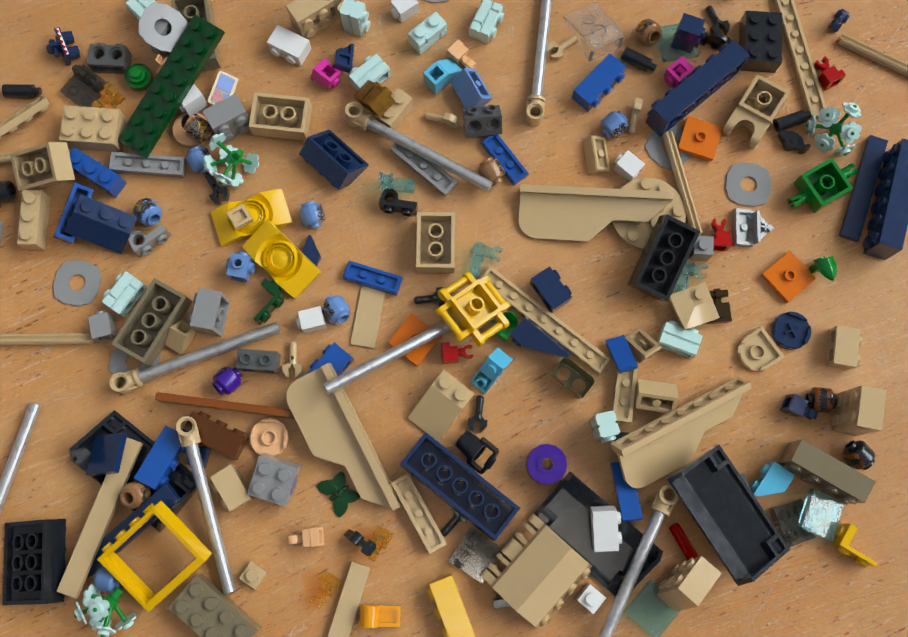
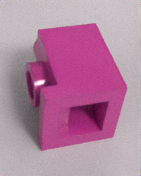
(678, 71)
(326, 74)

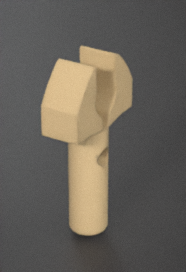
(560, 47)
(637, 105)
(449, 119)
(292, 361)

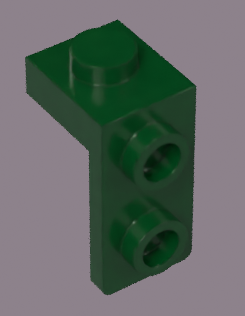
(276, 302)

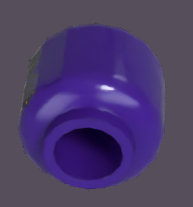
(227, 380)

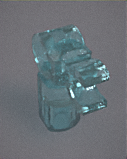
(399, 184)
(481, 251)
(689, 270)

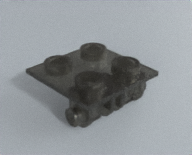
(83, 86)
(788, 518)
(475, 554)

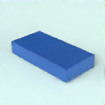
(621, 354)

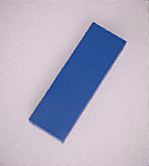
(498, 149)
(372, 278)
(626, 496)

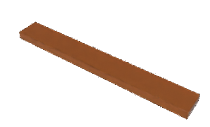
(224, 405)

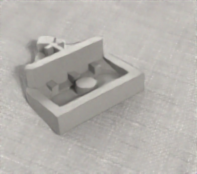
(748, 227)

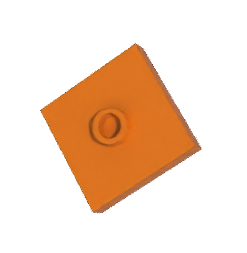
(699, 138)
(788, 276)
(409, 329)

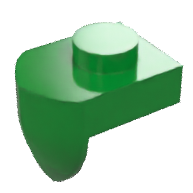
(826, 266)
(513, 322)

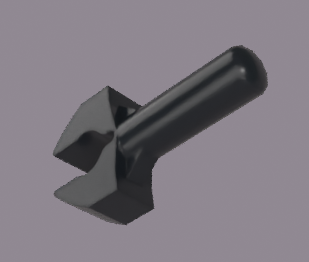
(717, 22)
(216, 189)
(429, 298)
(478, 415)
(452, 523)

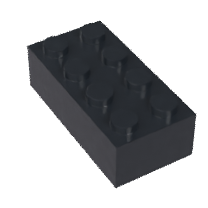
(663, 257)

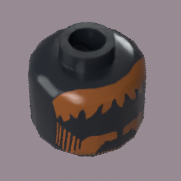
(821, 399)
(859, 455)

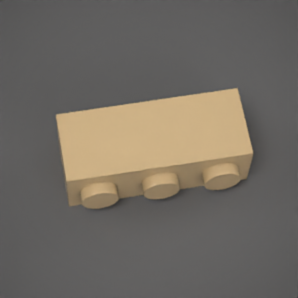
(33, 220)

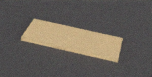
(367, 317)

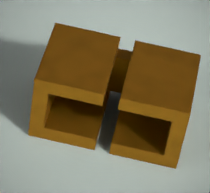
(375, 98)

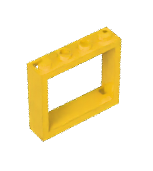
(130, 580)

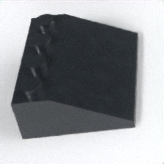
(33, 561)

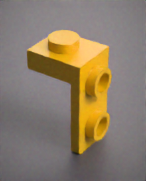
(844, 536)

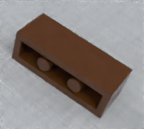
(217, 435)

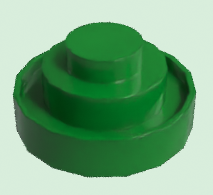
(138, 76)

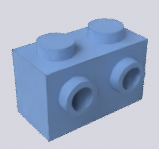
(471, 88)

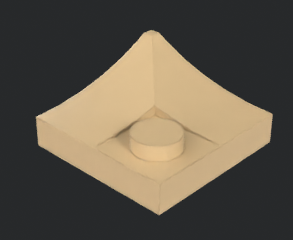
(694, 306)

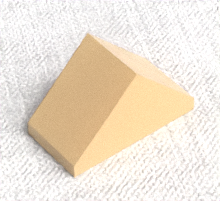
(642, 344)

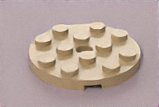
(637, 233)

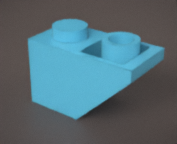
(440, 74)
(491, 370)
(772, 480)

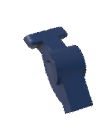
(842, 16)

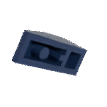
(534, 337)

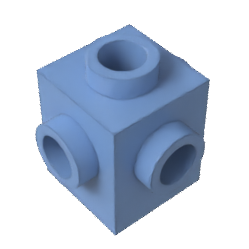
(240, 267)

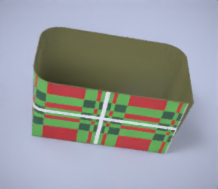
(574, 368)

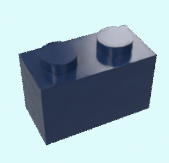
(688, 33)
(550, 289)

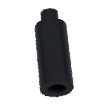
(638, 59)
(20, 90)
(791, 120)

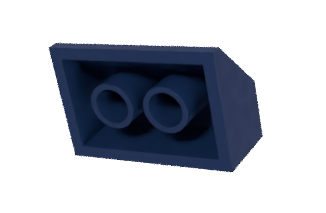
(333, 159)
(100, 224)

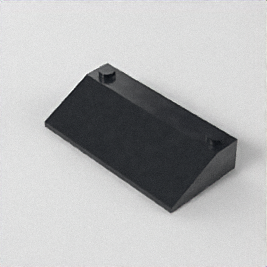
(180, 479)
(568, 515)
(729, 515)

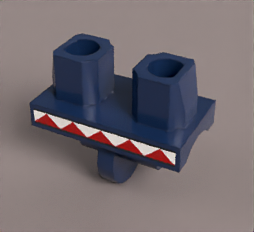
(60, 45)

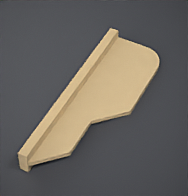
(583, 211)
(338, 435)
(673, 438)

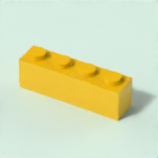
(450, 608)

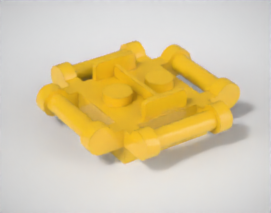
(473, 308)

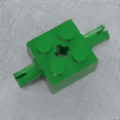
(822, 185)

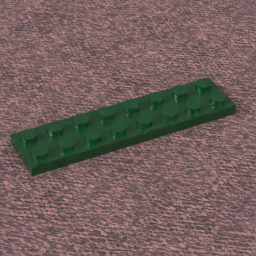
(171, 86)

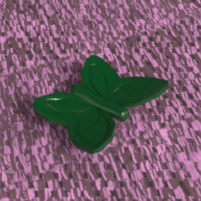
(340, 492)

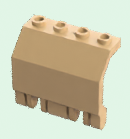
(538, 573)

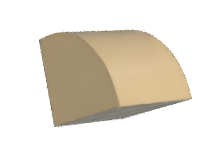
(180, 336)

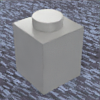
(702, 248)
(102, 326)

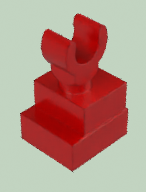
(829, 76)
(722, 238)
(451, 353)

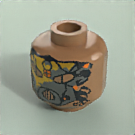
(648, 32)
(198, 129)
(492, 170)
(134, 494)

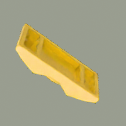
(261, 207)
(281, 259)

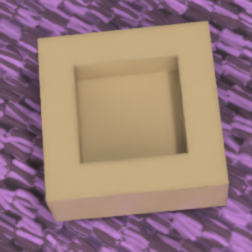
(239, 216)
(253, 575)

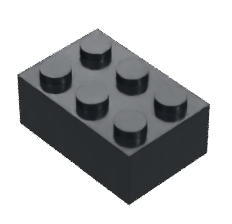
(762, 39)

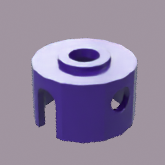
(535, 468)

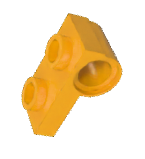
(380, 616)

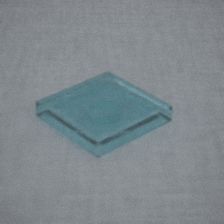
(669, 53)
(821, 514)
(651, 611)

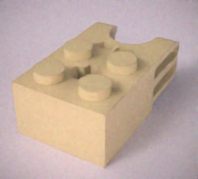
(313, 15)
(755, 114)

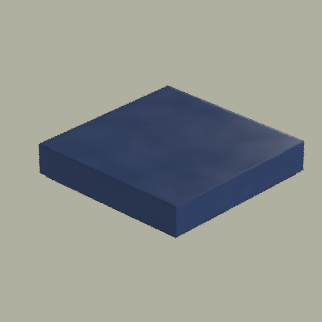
(106, 454)

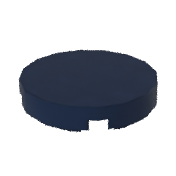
(791, 330)

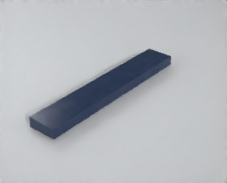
(863, 188)
(165, 494)

